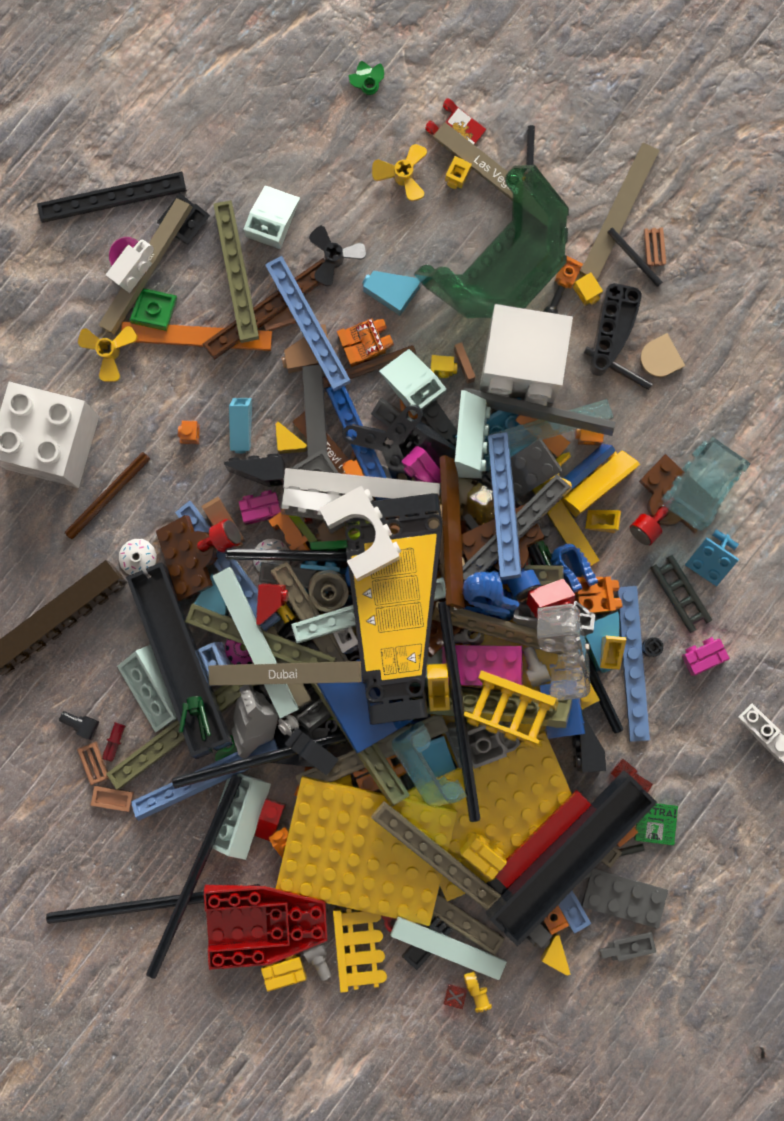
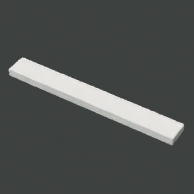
(345, 483)

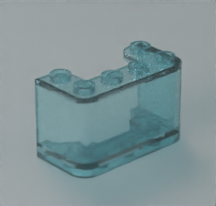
(705, 483)

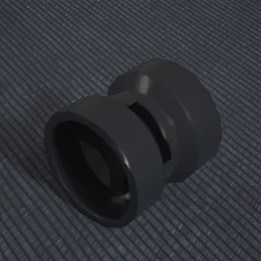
(650, 649)

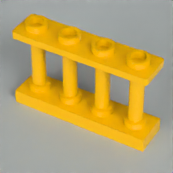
(526, 696)

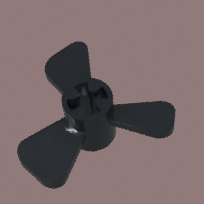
(325, 273)

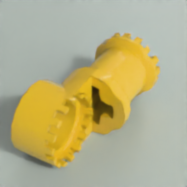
(479, 994)

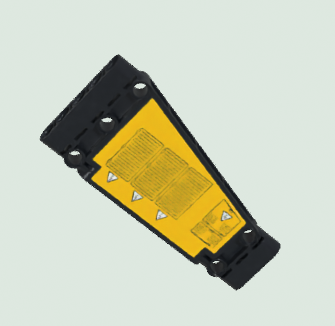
(397, 606)

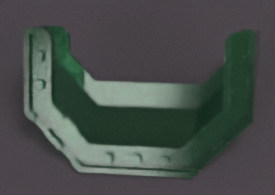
(517, 260)

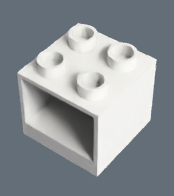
(525, 354)
(45, 434)

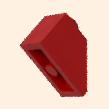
(270, 599)
(269, 819)

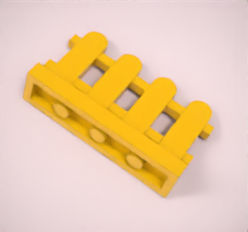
(357, 958)

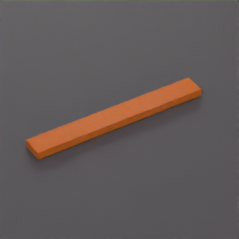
(193, 336)

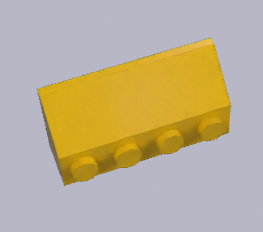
(600, 482)

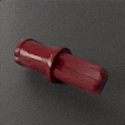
(113, 742)

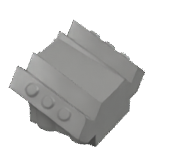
(253, 720)
(484, 745)

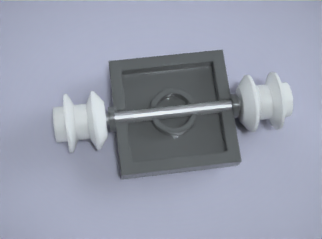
(309, 715)

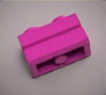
(421, 466)
(259, 508)
(705, 657)

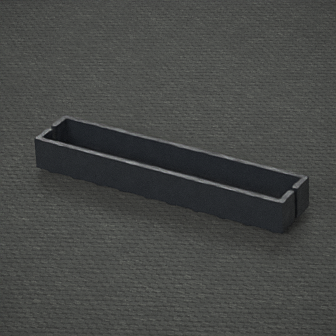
(178, 657)
(570, 858)

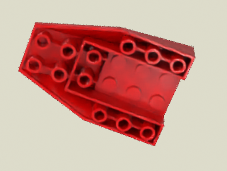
(260, 925)

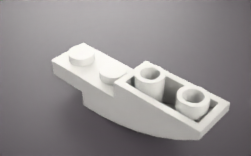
(764, 731)

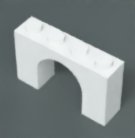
(358, 505)

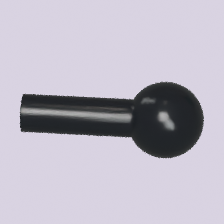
(552, 308)

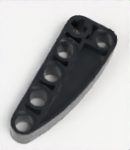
(619, 323)

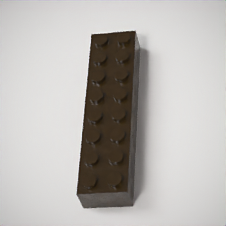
(58, 615)

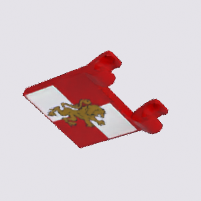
(460, 122)

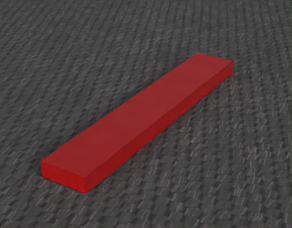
(543, 838)

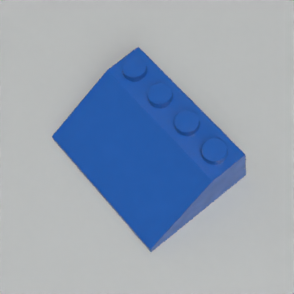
(351, 710)

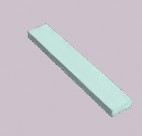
(448, 948)

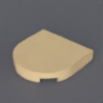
(661, 357)

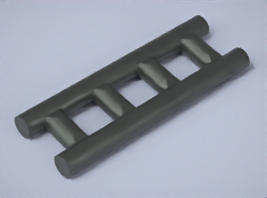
(669, 591)

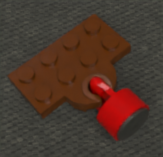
(658, 481)
(192, 552)

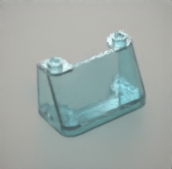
(408, 750)

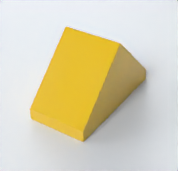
(287, 441)
(603, 520)
(612, 652)
(555, 956)

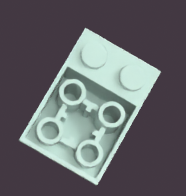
(271, 217)
(412, 381)

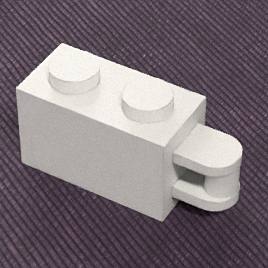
(131, 265)

